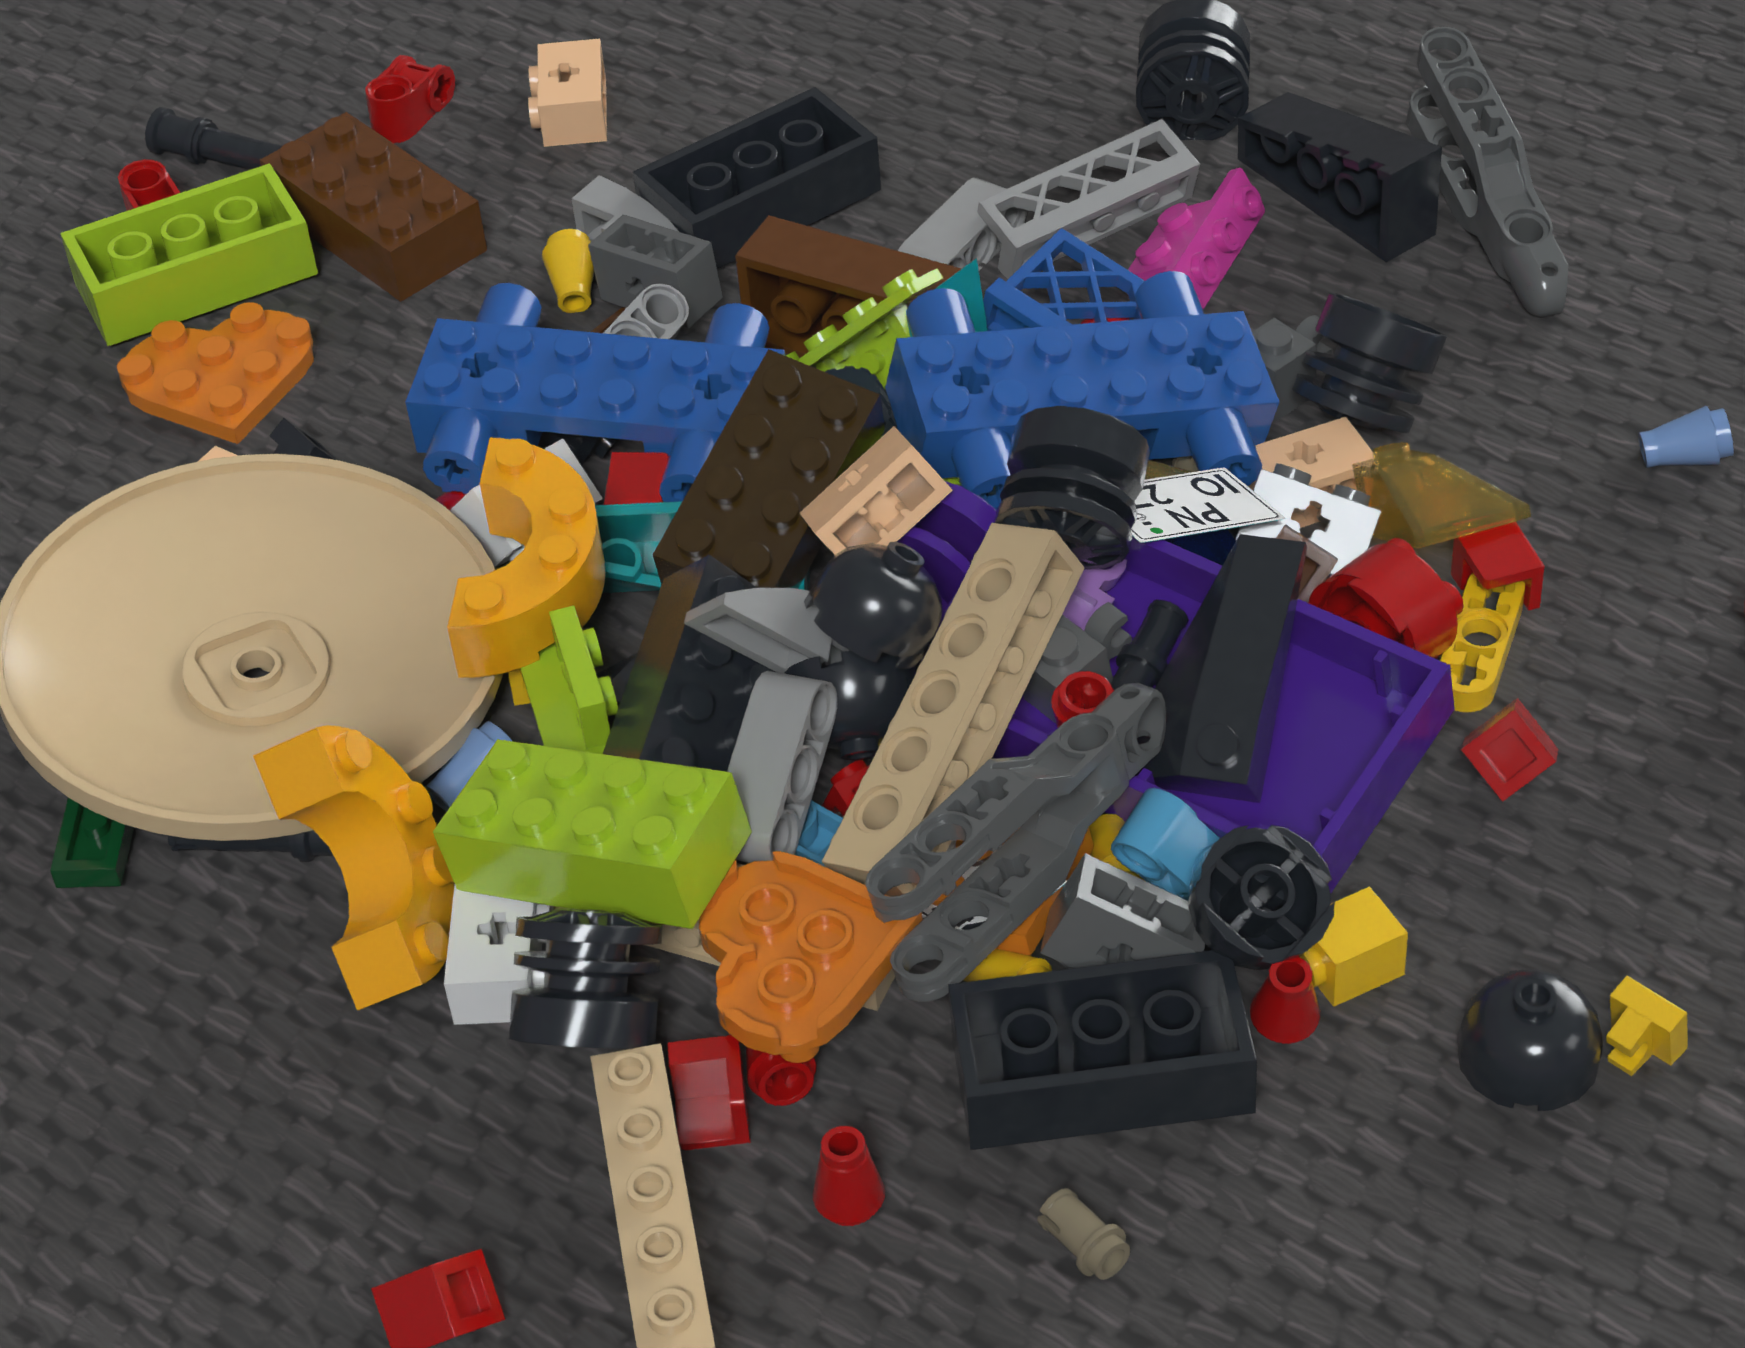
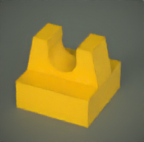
(1644, 1027)

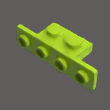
(870, 331)
(564, 688)

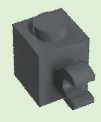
(1283, 357)
(1076, 651)

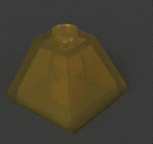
(1430, 498)

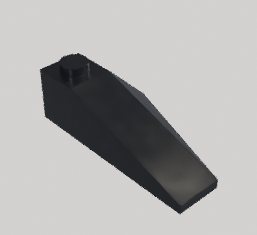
(1230, 674)

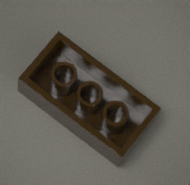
(770, 462)

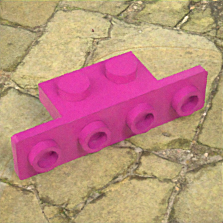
(1203, 236)

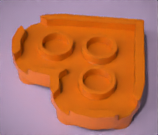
(222, 376)
(794, 953)

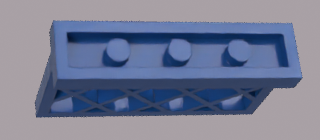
(1012, 309)

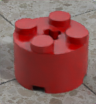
(1394, 596)

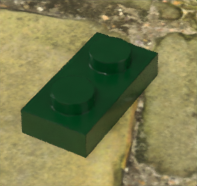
(90, 849)

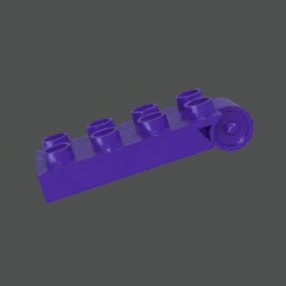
(1347, 714)

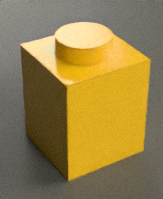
(1359, 948)

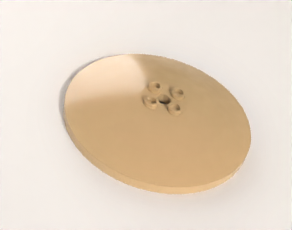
(160, 596)

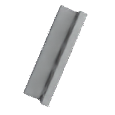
(1106, 207)

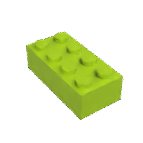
(189, 253)
(594, 832)

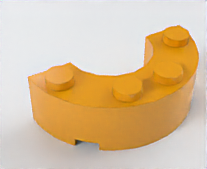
(545, 505)
(386, 849)

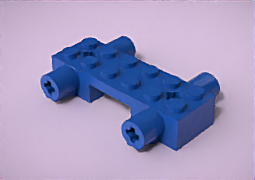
(1174, 376)
(528, 380)

